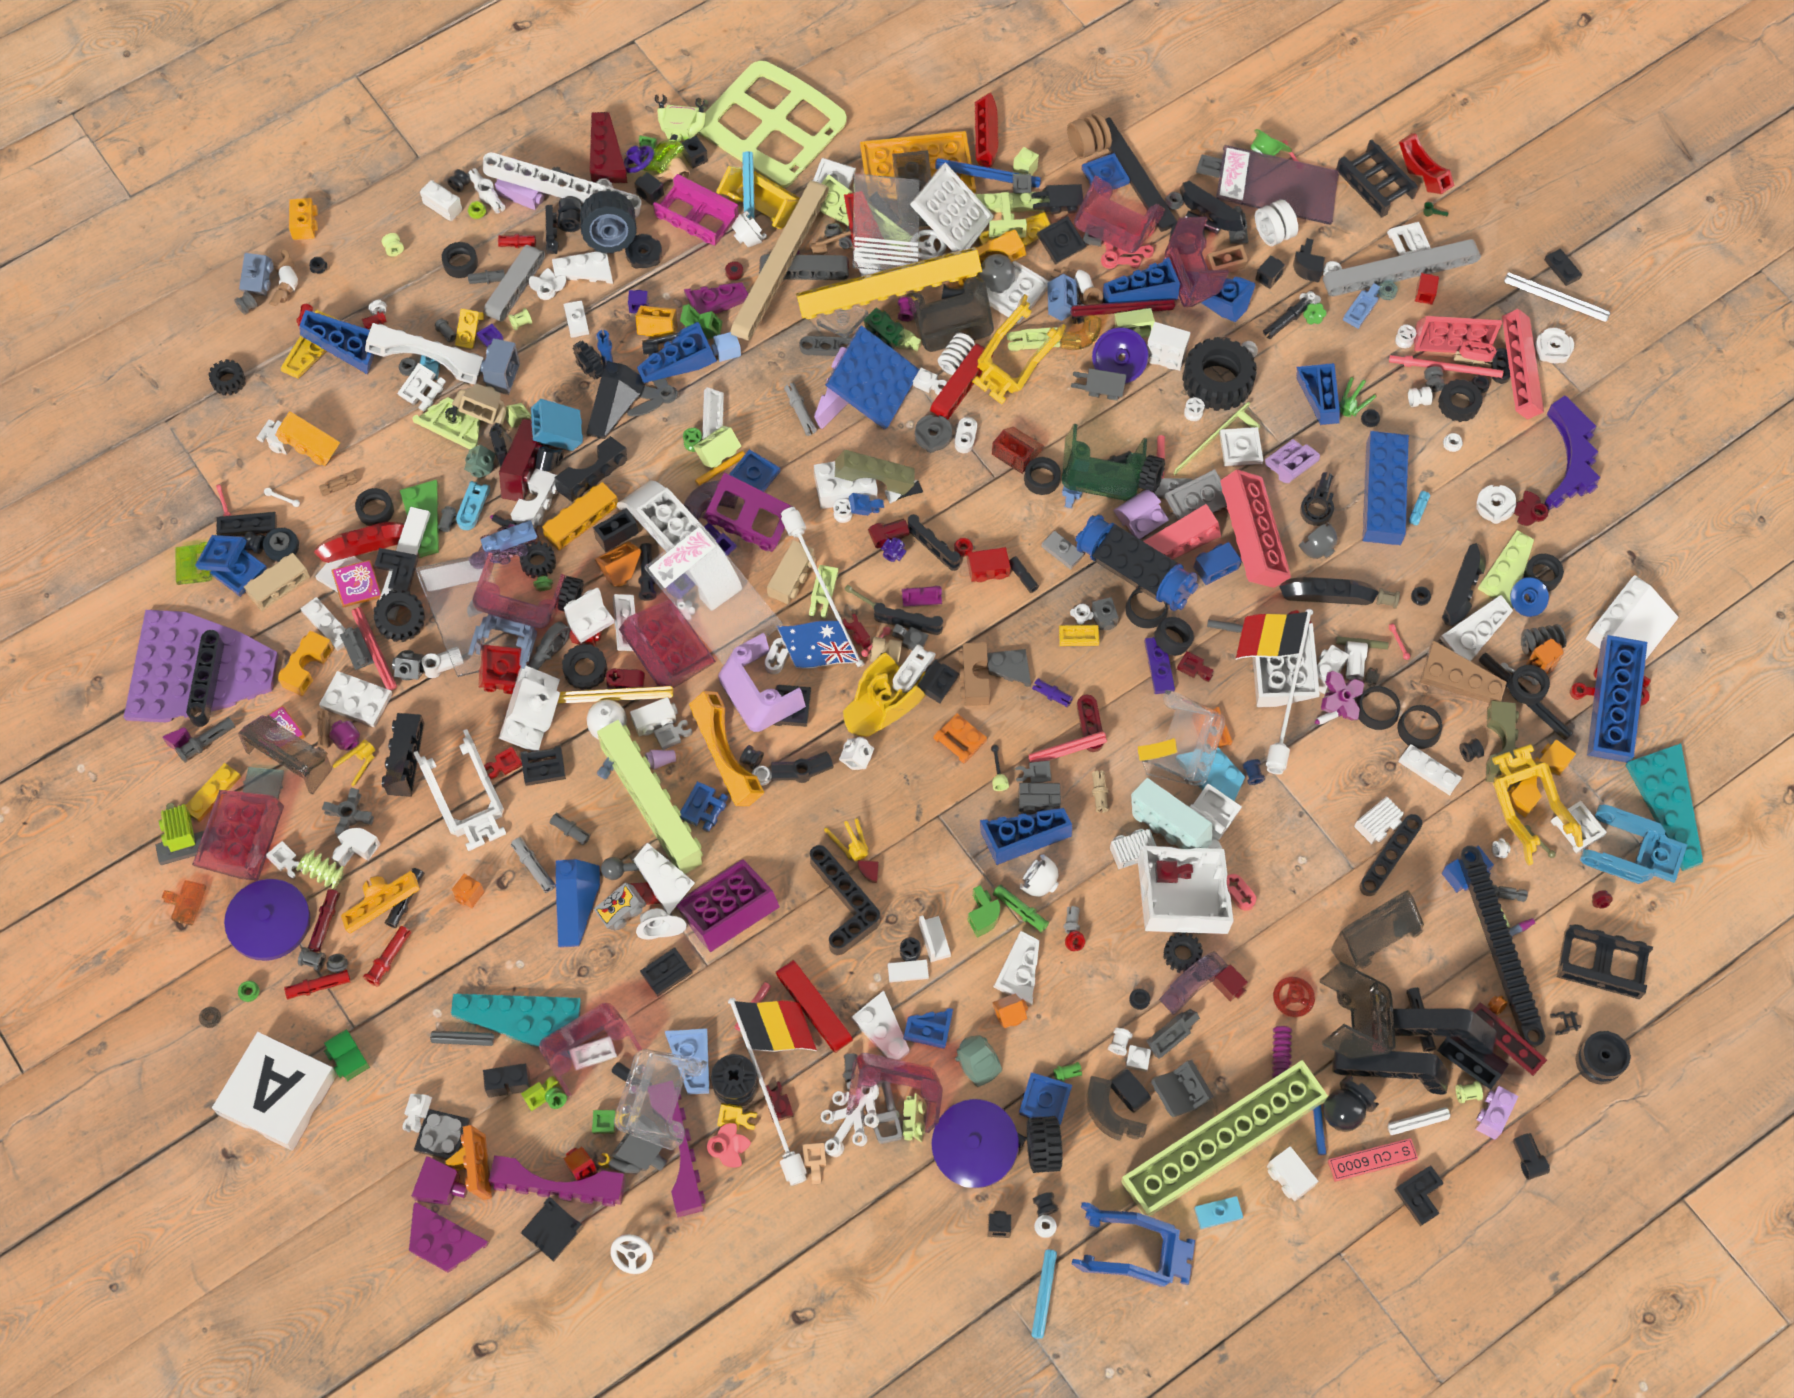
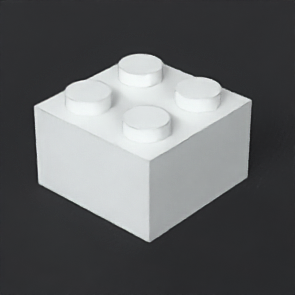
(1167, 346)

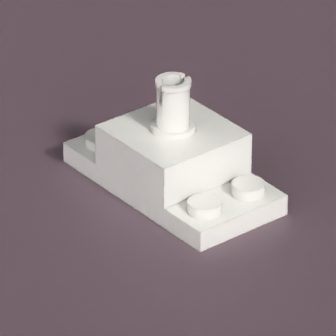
(530, 709)

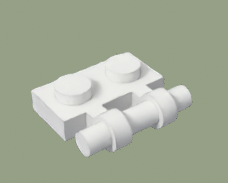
(417, 384)

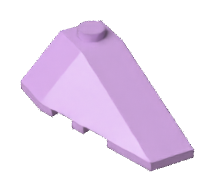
(830, 403)

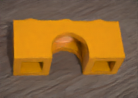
(312, 648)

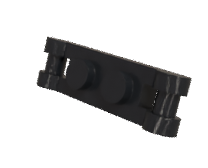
(936, 547)
(908, 620)

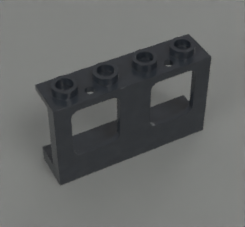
(1600, 974)

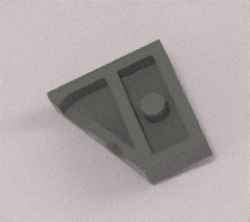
(1010, 665)

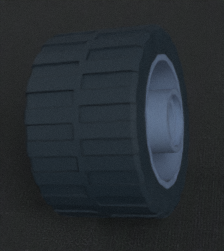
(608, 221)

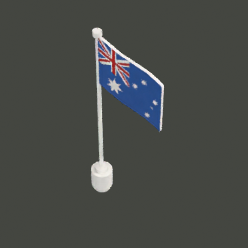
(820, 641)

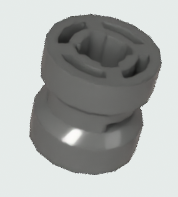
(1434, 378)

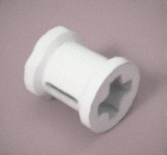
(1120, 1041)

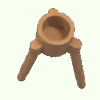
(820, 248)

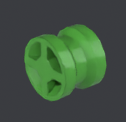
(689, 435)

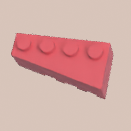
(1186, 534)

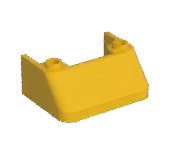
(768, 196)

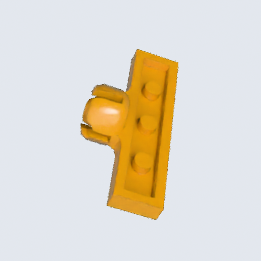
(378, 899)

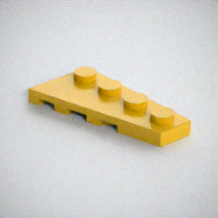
(303, 355)

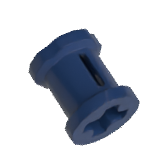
(1254, 772)

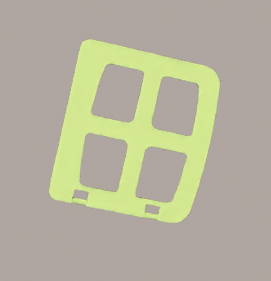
(772, 120)

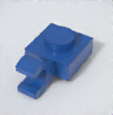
(862, 505)

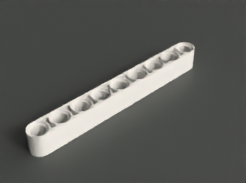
(554, 179)

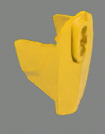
(877, 701)

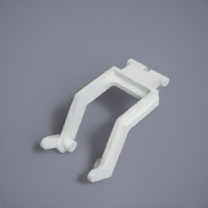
(475, 826)

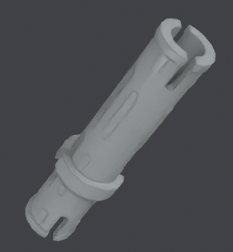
(797, 402)
(528, 858)

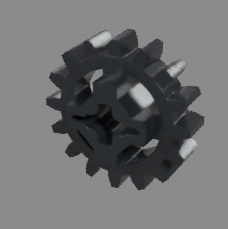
(588, 359)

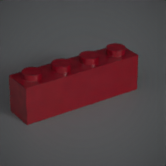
(1511, 1042)

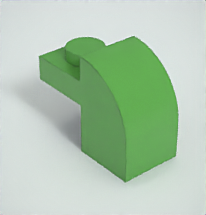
(708, 321)
(987, 915)

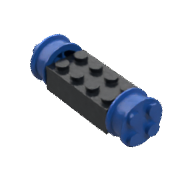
(1136, 562)

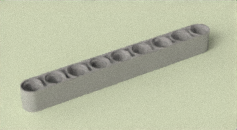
(1401, 267)

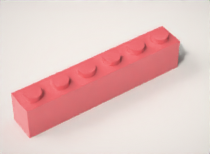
(1522, 364)

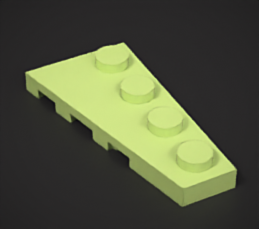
(1508, 568)

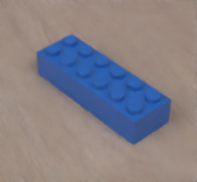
(1385, 488)
(1617, 698)

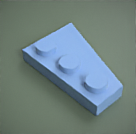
(692, 1044)

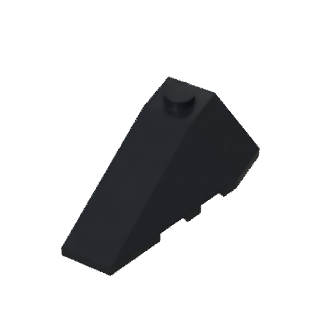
(615, 394)

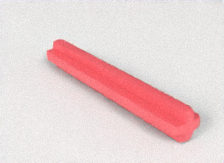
(1068, 747)

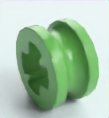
(553, 1092)

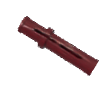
(326, 911)

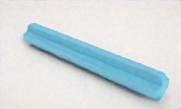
(748, 183)
(1044, 1294)

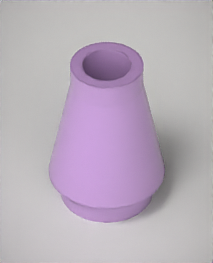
(659, 758)

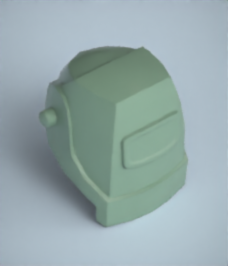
(978, 1060)

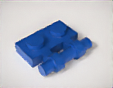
(698, 802)

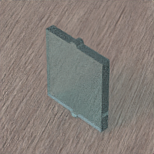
(263, 781)

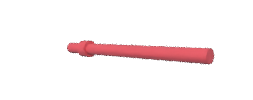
(1409, 360)

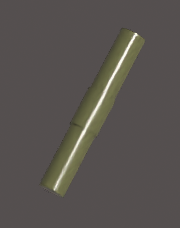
(1371, 643)

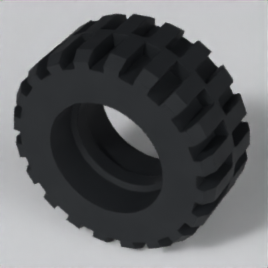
(1223, 354)

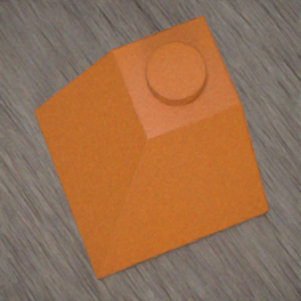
(619, 563)

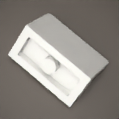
(934, 938)

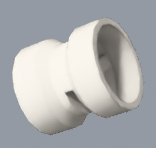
(1420, 396)

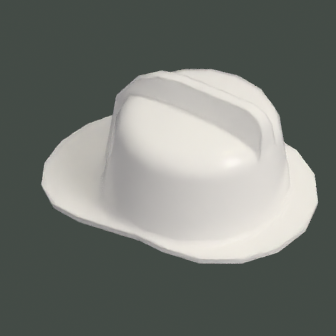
(659, 923)

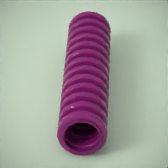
(1282, 1050)

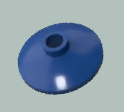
(1537, 595)

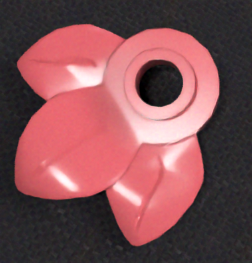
(731, 1145)

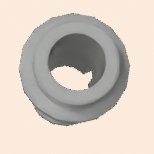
(1072, 919)

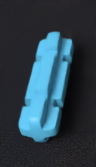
(1419, 508)

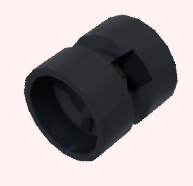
(569, 214)

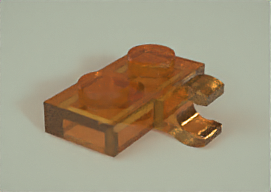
(187, 902)

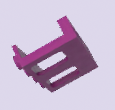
(753, 501)

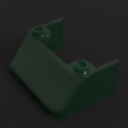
(1099, 475)

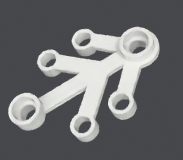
(855, 1118)

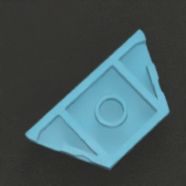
(1224, 776)

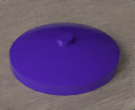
(267, 919)
(975, 1143)

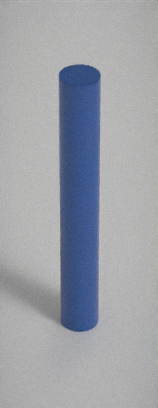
(1319, 1130)

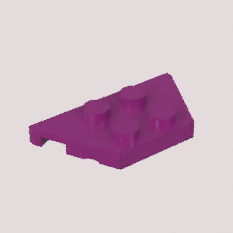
(441, 1240)

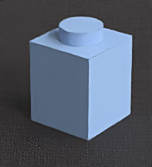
(726, 347)

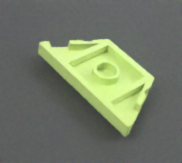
(462, 431)

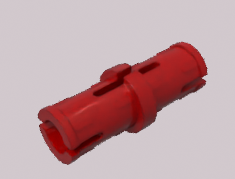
(516, 241)

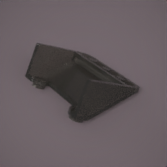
(944, 318)

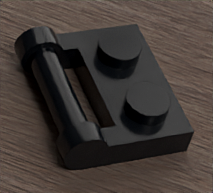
(800, 717)
(545, 770)

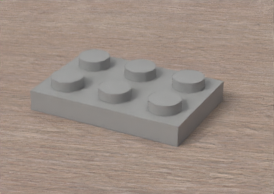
(1197, 493)

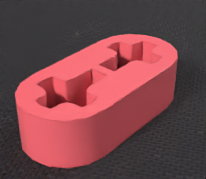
(1477, 351)
(1243, 889)

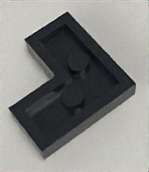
(402, 567)
(1415, 1192)

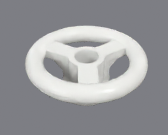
(927, 247)
(633, 1250)

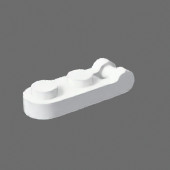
(912, 669)

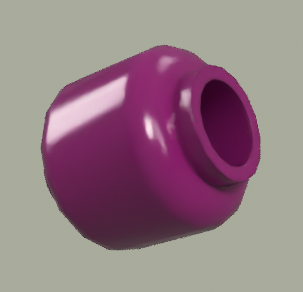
(344, 735)

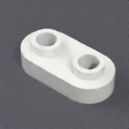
(965, 433)

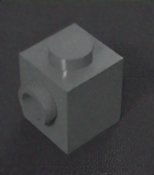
(1104, 614)

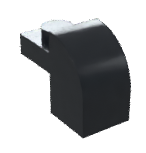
(1306, 264)

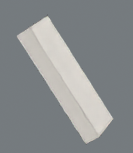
(908, 971)

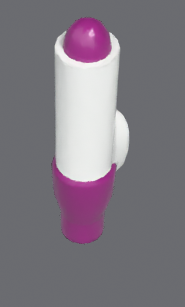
(1327, 717)

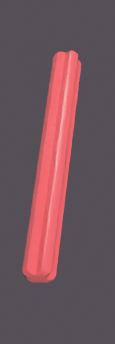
(374, 649)

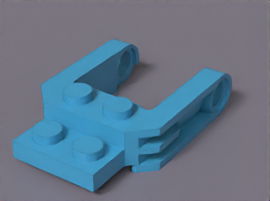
(1656, 856)

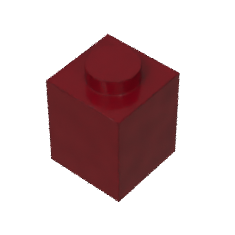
(1231, 983)

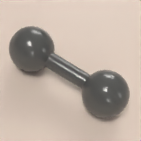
(613, 868)

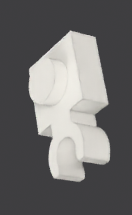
(927, 380)
(283, 858)
(416, 1109)

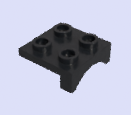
(552, 1229)

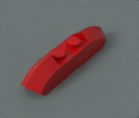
(986, 130)
(359, 541)

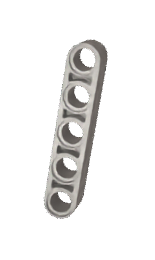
(514, 283)

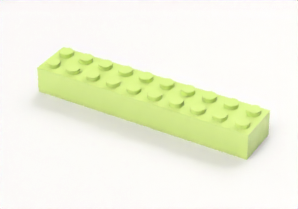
(1224, 1139)

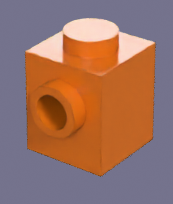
(467, 891)
(1010, 1010)

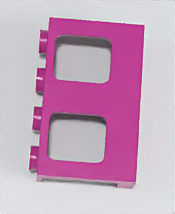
(703, 203)

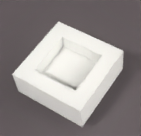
(1138, 1058)

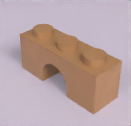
(975, 689)

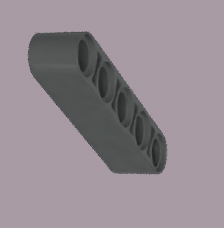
(815, 267)

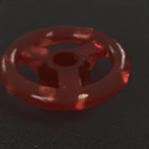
(1297, 989)

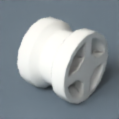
(1408, 332)
(1198, 407)
(840, 506)

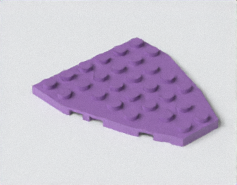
(168, 661)

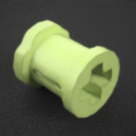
(520, 319)
(1469, 1092)

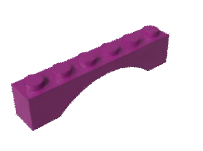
(601, 1187)
(685, 1192)

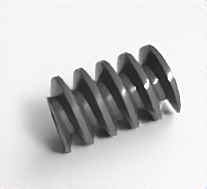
(1535, 637)

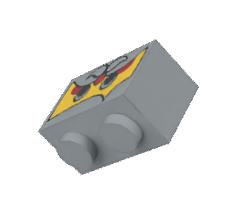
(620, 907)

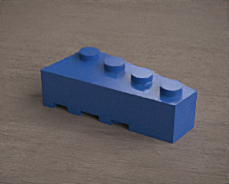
(338, 338)
(1023, 834)

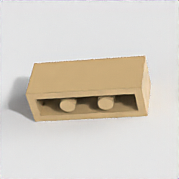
(790, 573)
(277, 581)

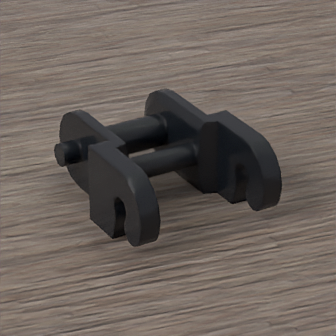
(1562, 1015)

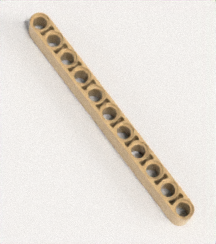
(779, 260)

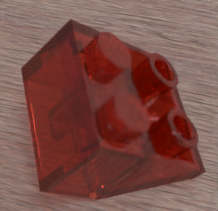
(1015, 448)

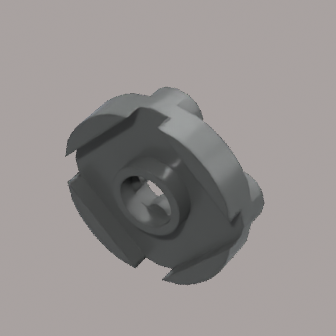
(930, 442)

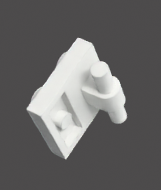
(1217, 809)

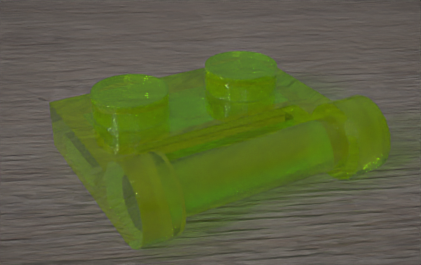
(663, 154)
(185, 565)

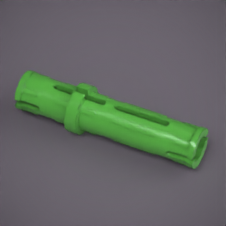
(1028, 914)

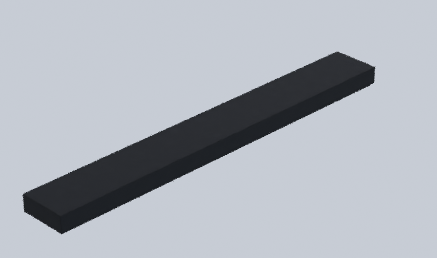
(1138, 178)

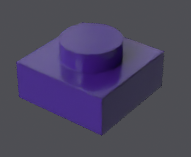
(488, 333)

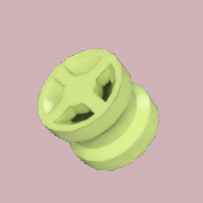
(392, 244)

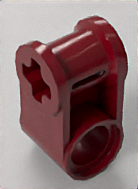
(625, 678)

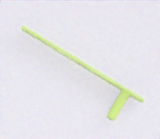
(1241, 414)

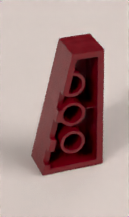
(605, 151)
(519, 463)

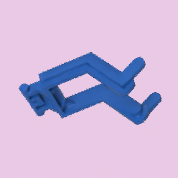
(1173, 1253)

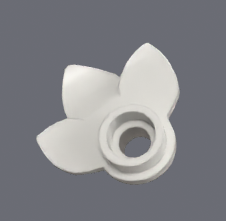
(547, 282)

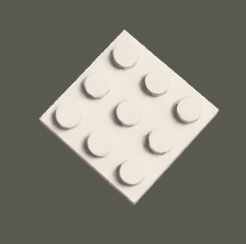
(1025, 283)

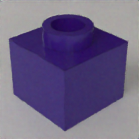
(636, 299)

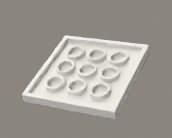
(951, 209)

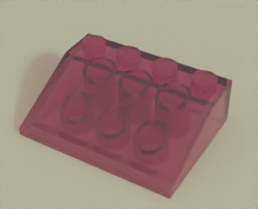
(666, 644)
(239, 834)

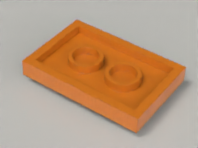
(476, 1162)

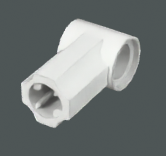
(1356, 660)
(441, 661)

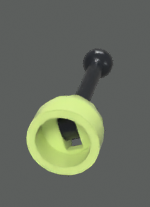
(1000, 781)

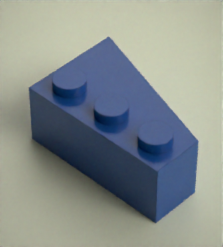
(1321, 391)

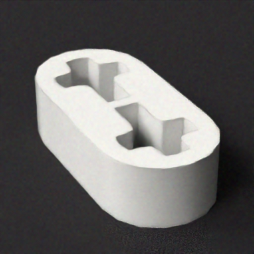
(773, 654)

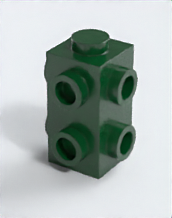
(884, 328)

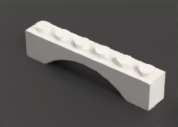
(388, 341)

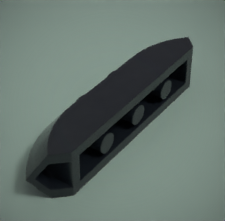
(1219, 212)
(1328, 591)
(1458, 602)

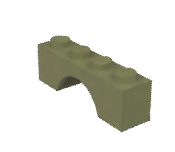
(855, 466)
(1501, 719)

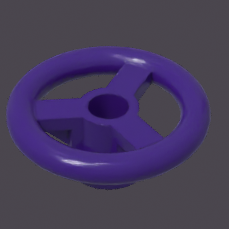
(636, 155)

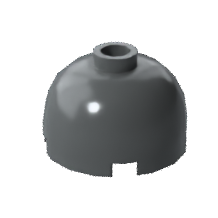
(997, 272)
(1320, 542)

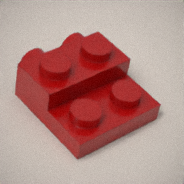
(499, 668)

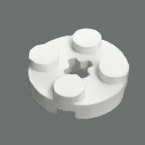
(1550, 354)
(1496, 513)

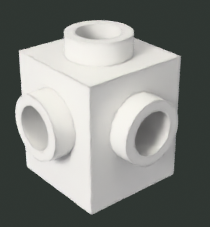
(856, 753)

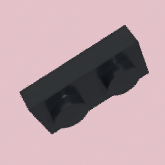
(1563, 267)

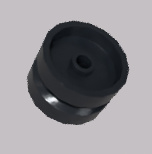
(1603, 1057)

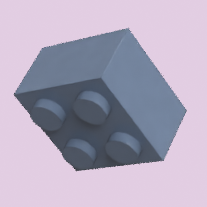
(500, 365)

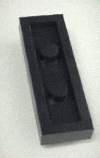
(241, 524)

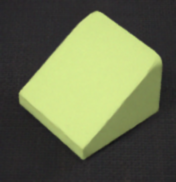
(515, 414)

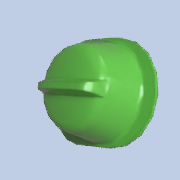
(1267, 145)

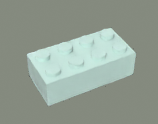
(1170, 817)

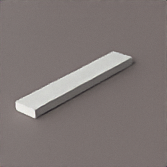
(409, 543)

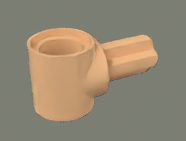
(675, 167)

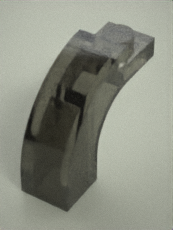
(1103, 1115)

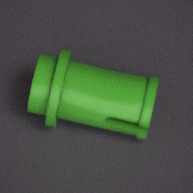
(1067, 1071)

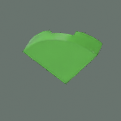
(643, 140)

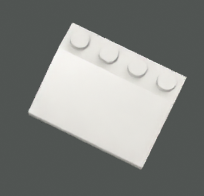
(1635, 615)
(1275, 676)

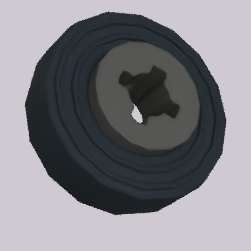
(275, 549)

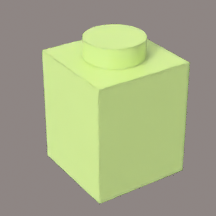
(1026, 162)

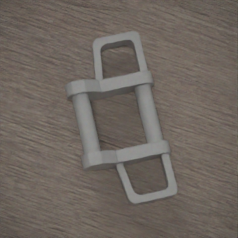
(891, 1115)

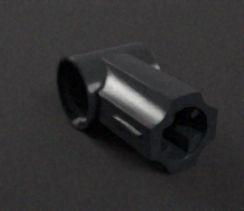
(1532, 1162)

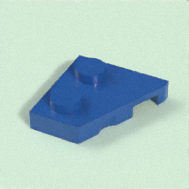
(929, 1028)

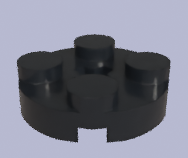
(644, 260)

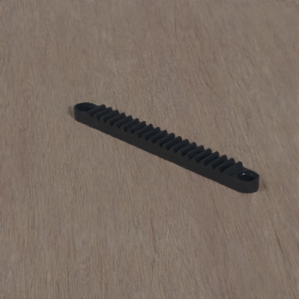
(1501, 946)

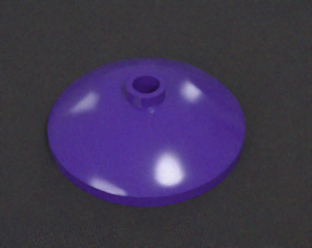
(1118, 342)

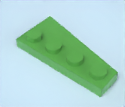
(426, 498)

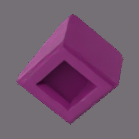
(177, 738)

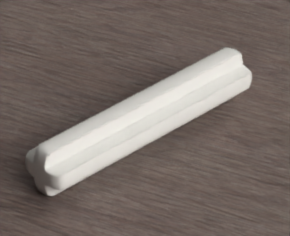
(1418, 1121)

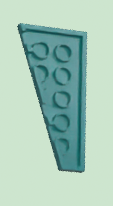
(1666, 791)
(517, 1017)

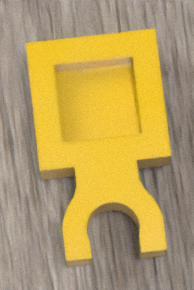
(733, 1115)

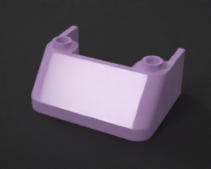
(755, 708)

